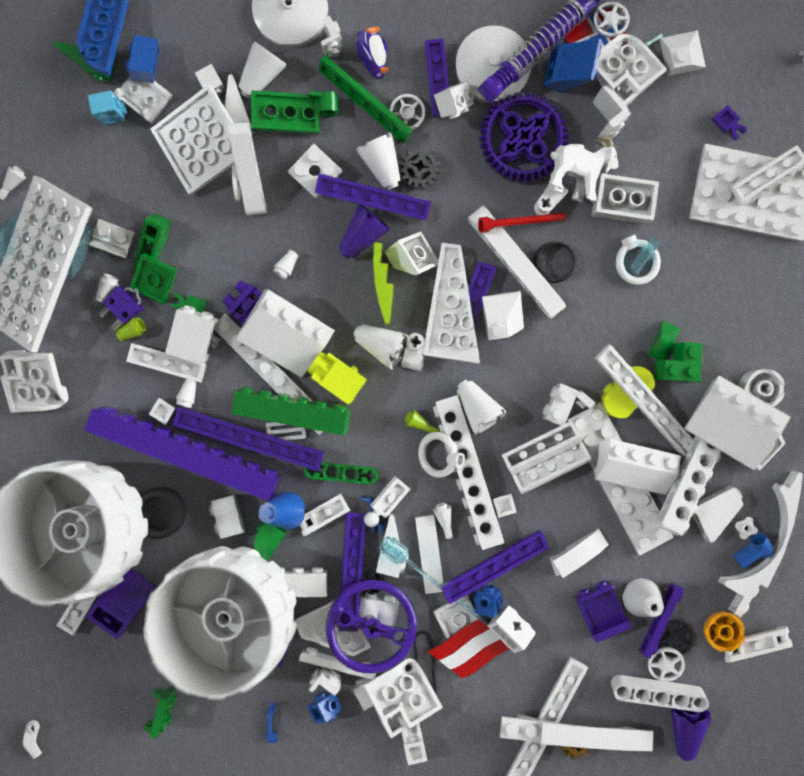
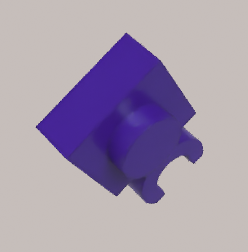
(727, 121)

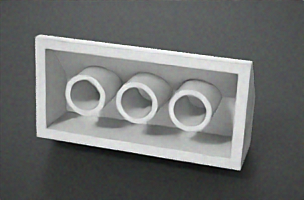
(637, 466)

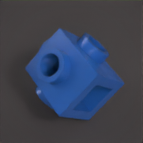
(488, 601)
(324, 707)

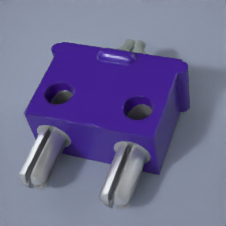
(123, 304)

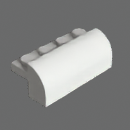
(546, 457)

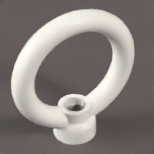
(628, 244)
(454, 458)

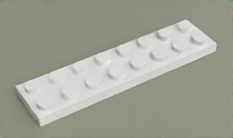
(632, 506)

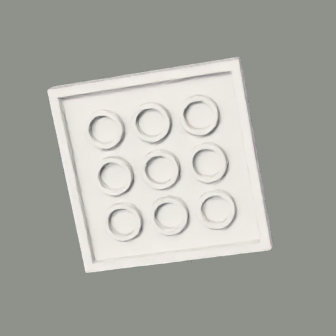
(197, 139)

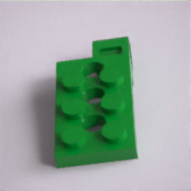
(320, 103)

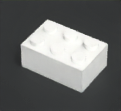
(625, 199)

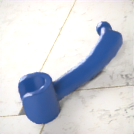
(381, 525)
(271, 736)

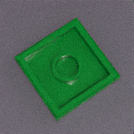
(153, 278)

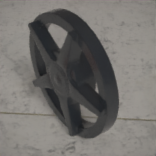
(675, 638)

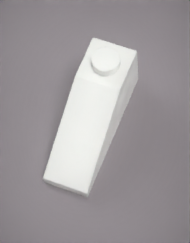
(234, 103)
(385, 565)

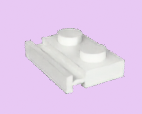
(112, 238)

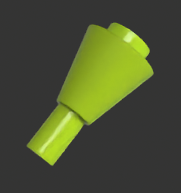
(415, 420)

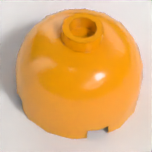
(724, 631)

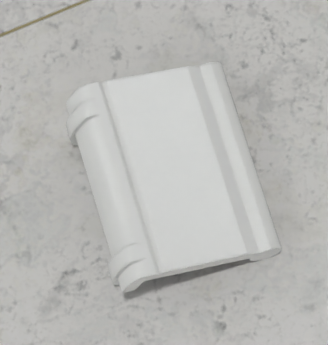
(144, 97)

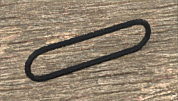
(432, 657)

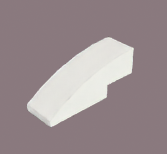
(579, 553)

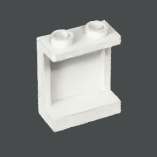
(191, 335)

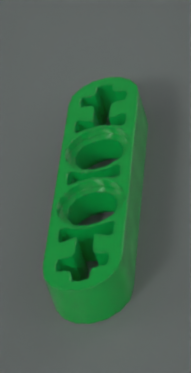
(341, 477)

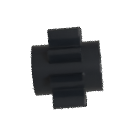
(372, 575)

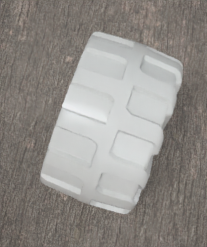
(68, 532)
(196, 642)

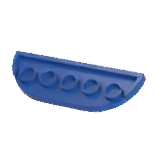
(101, 33)

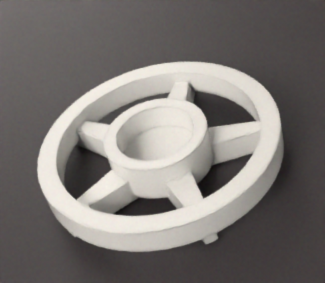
(611, 19)
(407, 111)
(236, 186)
(666, 664)

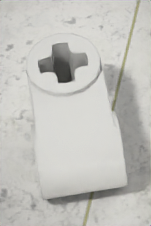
(550, 198)
(413, 354)

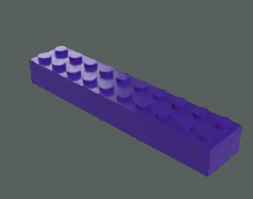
(183, 453)

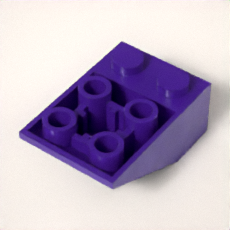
(121, 604)

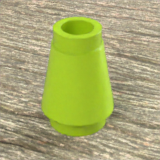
(131, 329)

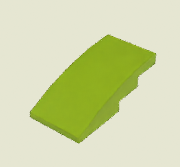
(383, 289)

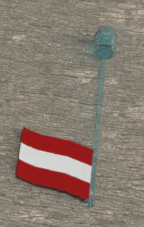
(470, 645)

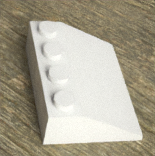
(284, 333)
(736, 422)

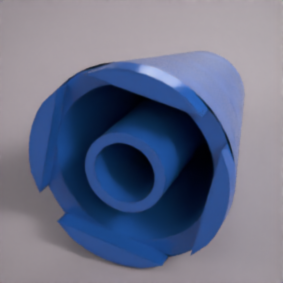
(283, 511)

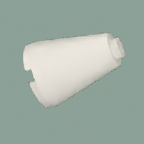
(259, 70)
(381, 160)
(382, 343)
(478, 406)
(643, 598)

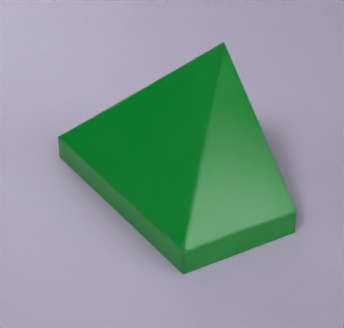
(663, 341)

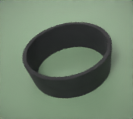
(550, 279)

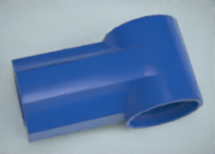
(758, 548)

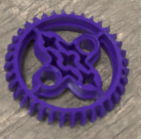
(499, 110)

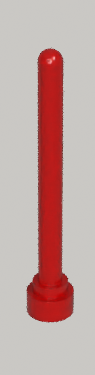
(486, 224)

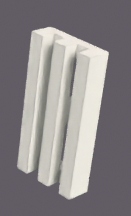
(270, 432)

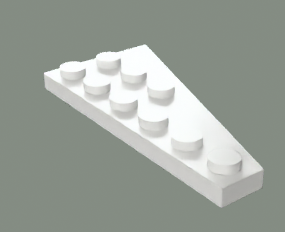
(450, 321)

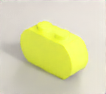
(616, 401)

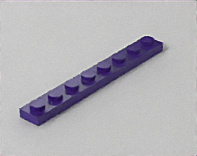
(248, 438)

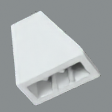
(717, 511)

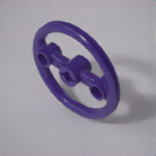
(389, 632)

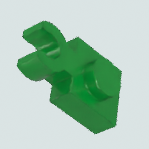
(197, 303)

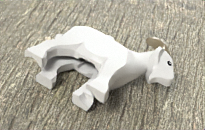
(584, 166)

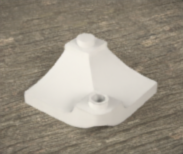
(628, 68)
(31, 382)
(402, 697)

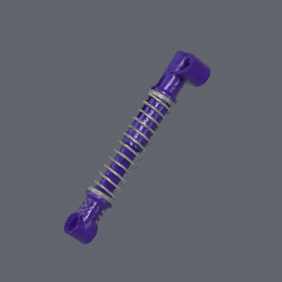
(510, 70)

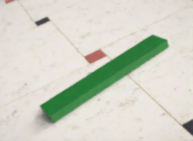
(364, 99)

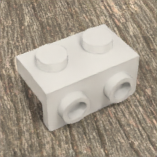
(332, 45)
(326, 677)

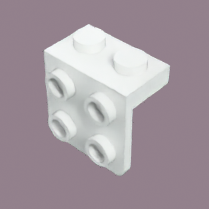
(612, 110)

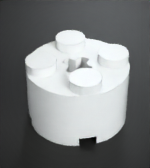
(771, 383)

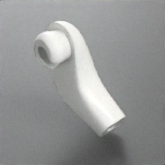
(29, 739)

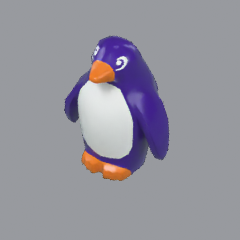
(372, 51)

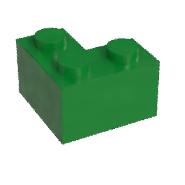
(685, 364)

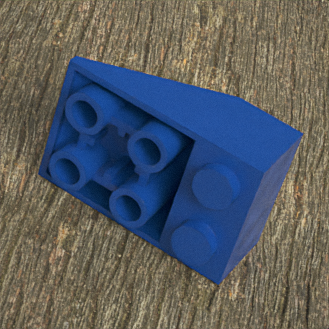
(572, 65)

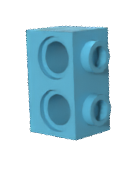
(107, 108)

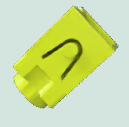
(336, 377)

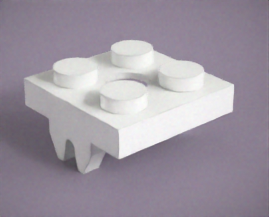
(311, 157)

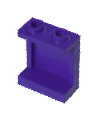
(602, 611)

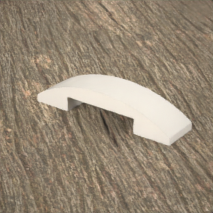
(414, 745)

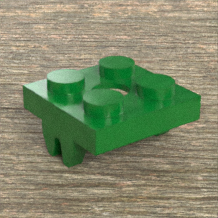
(162, 716)

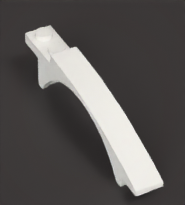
(748, 583)
(561, 734)

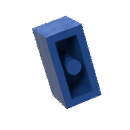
(143, 58)

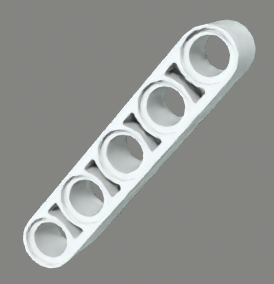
(247, 168)
(668, 692)

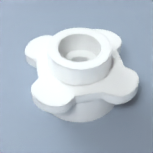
(740, 526)

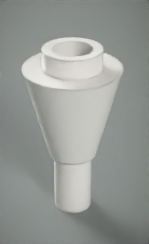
(13, 178)
(443, 514)

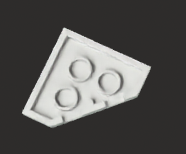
(312, 627)

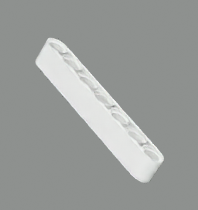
(519, 265)

